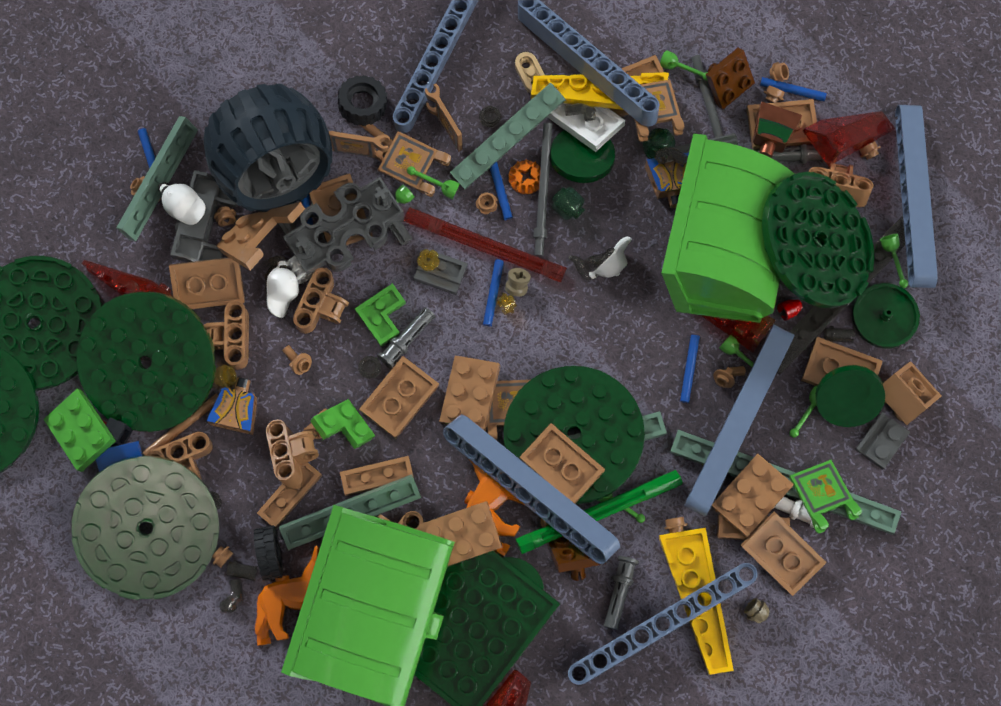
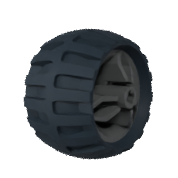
(267, 147)

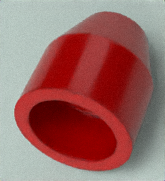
(791, 307)

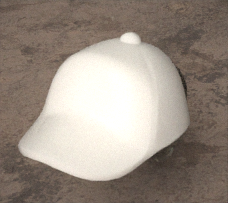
(182, 202)
(605, 264)
(280, 285)

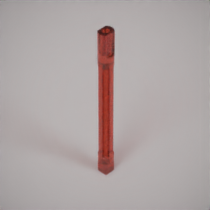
(485, 244)

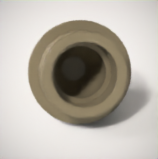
(757, 610)

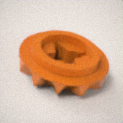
(515, 178)

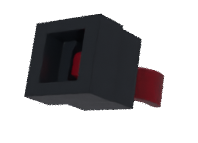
(119, 430)

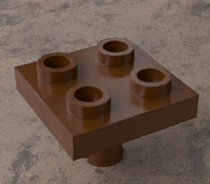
(730, 78)
(570, 558)

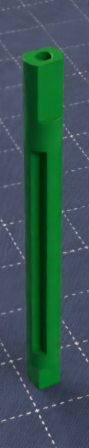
(602, 510)

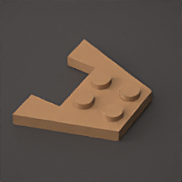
(251, 229)

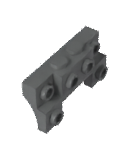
(192, 240)

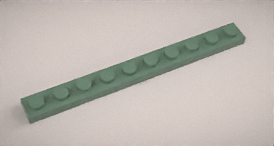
(872, 515)

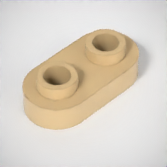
(527, 74)

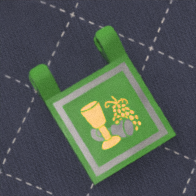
(822, 491)

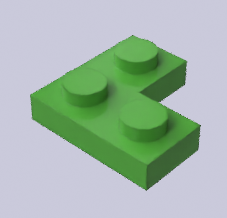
(376, 311)
(346, 419)

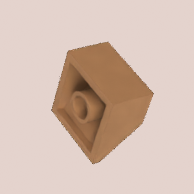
(909, 393)

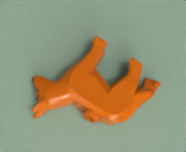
(496, 496)
(276, 597)

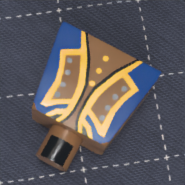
(666, 179)
(235, 408)

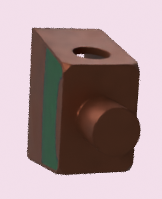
(774, 128)

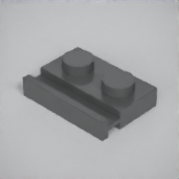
(444, 277)
(882, 440)

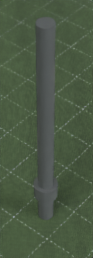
(707, 96)
(540, 232)

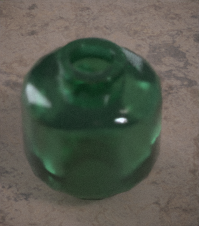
(658, 139)
(568, 203)

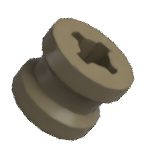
(517, 282)

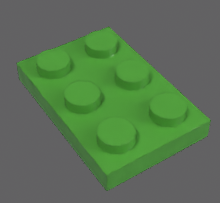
(79, 430)

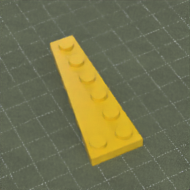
(581, 90)
(692, 569)

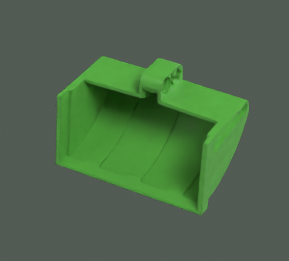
(716, 239)
(369, 607)

